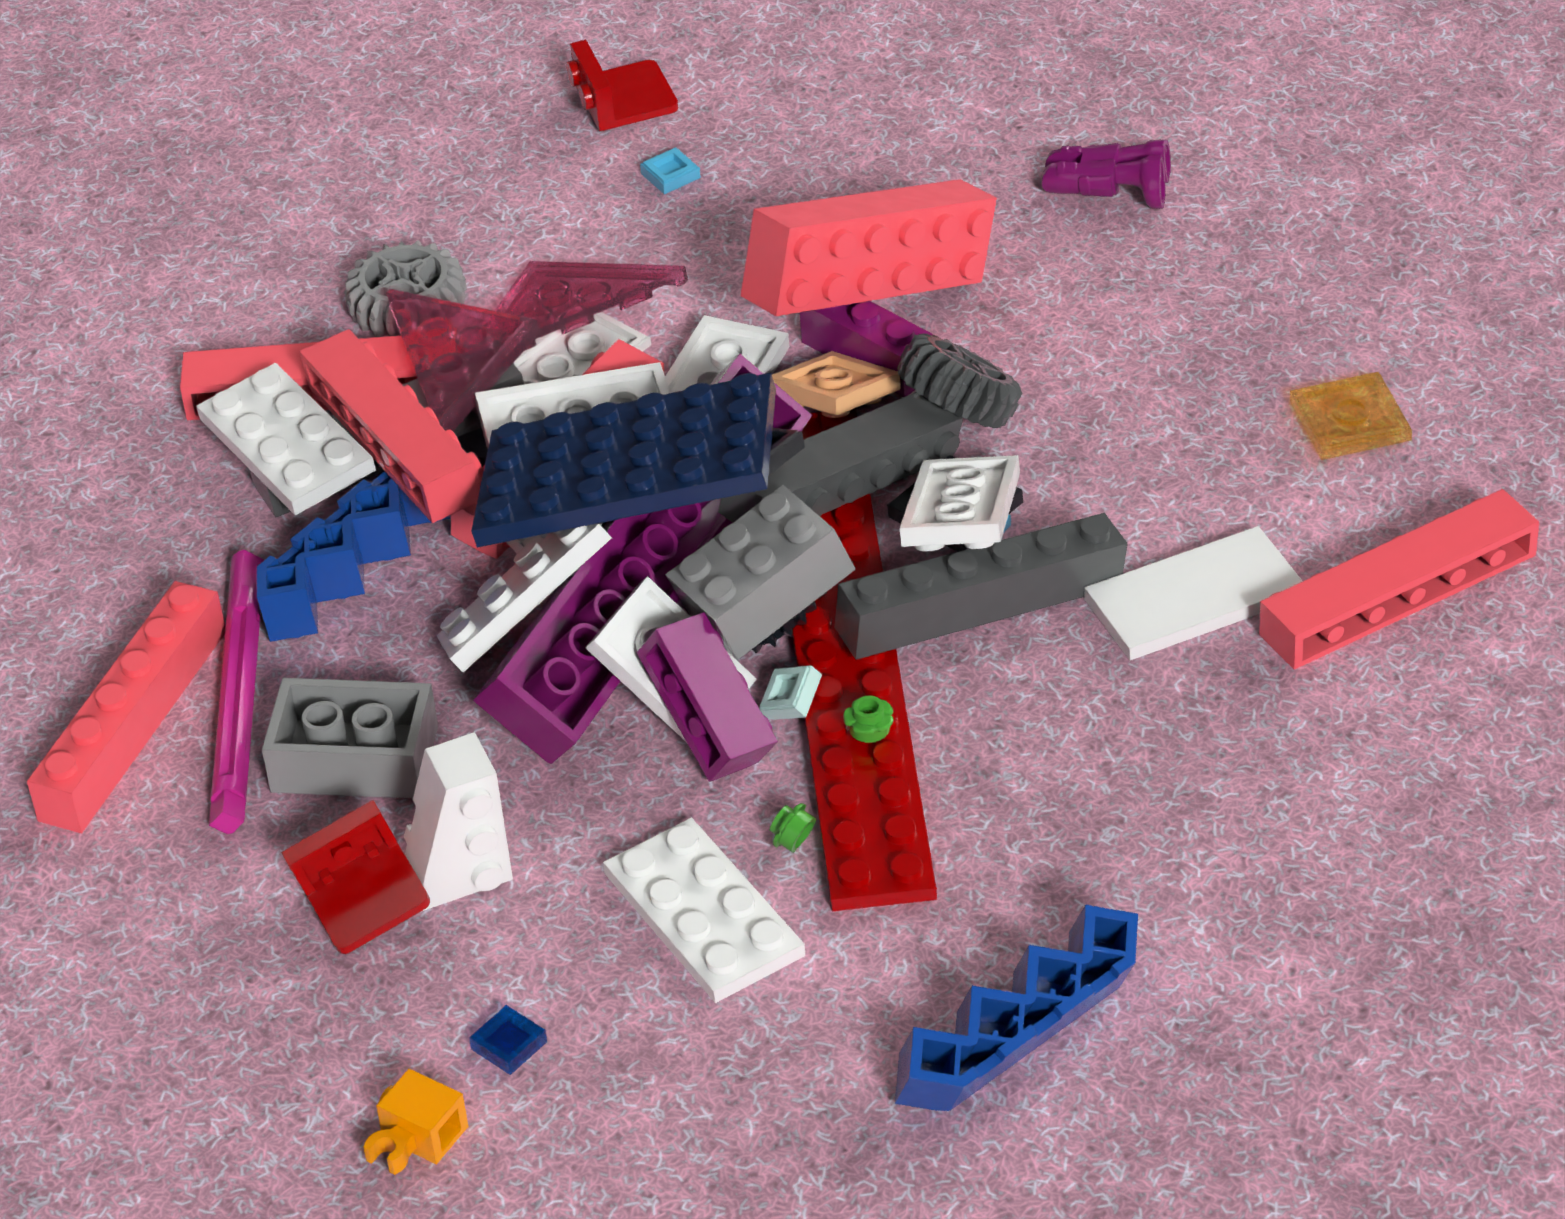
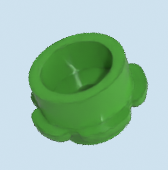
(869, 719)
(792, 827)

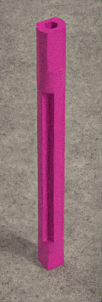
(236, 696)

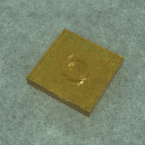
(1350, 415)

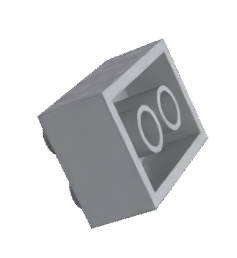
(761, 570)
(349, 737)

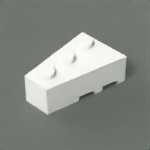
(457, 823)

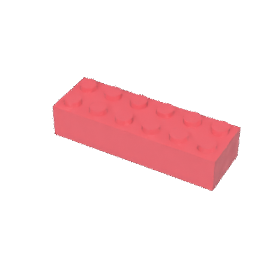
(867, 246)

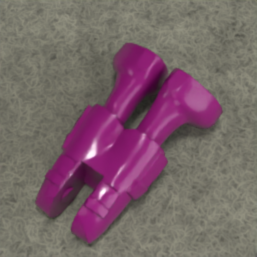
(1103, 167)

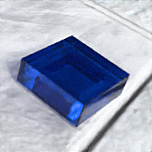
(508, 1039)

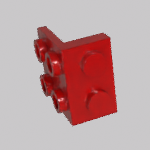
(620, 93)
(357, 878)

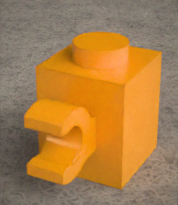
(416, 1119)

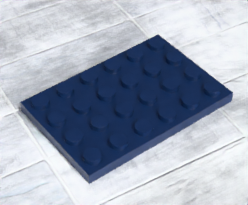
(626, 459)

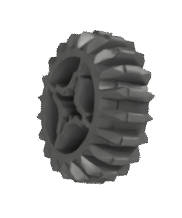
(959, 380)

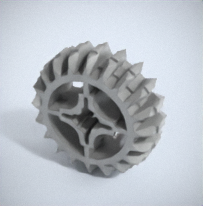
(405, 269)

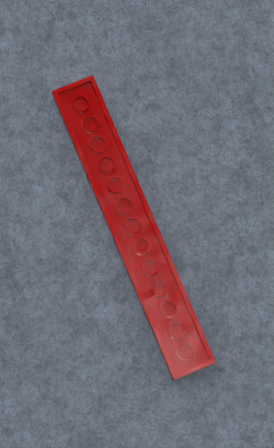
(863, 790)

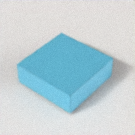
(670, 170)

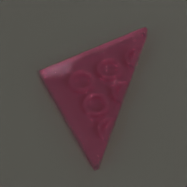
(572, 292)
(457, 349)

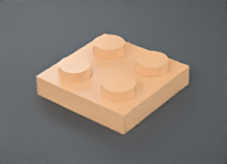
(837, 383)

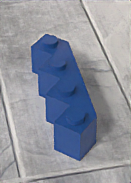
(331, 556)
(1003, 1026)

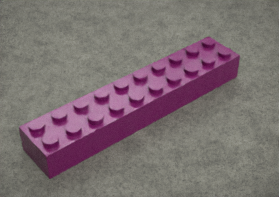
(549, 680)

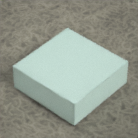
(790, 692)

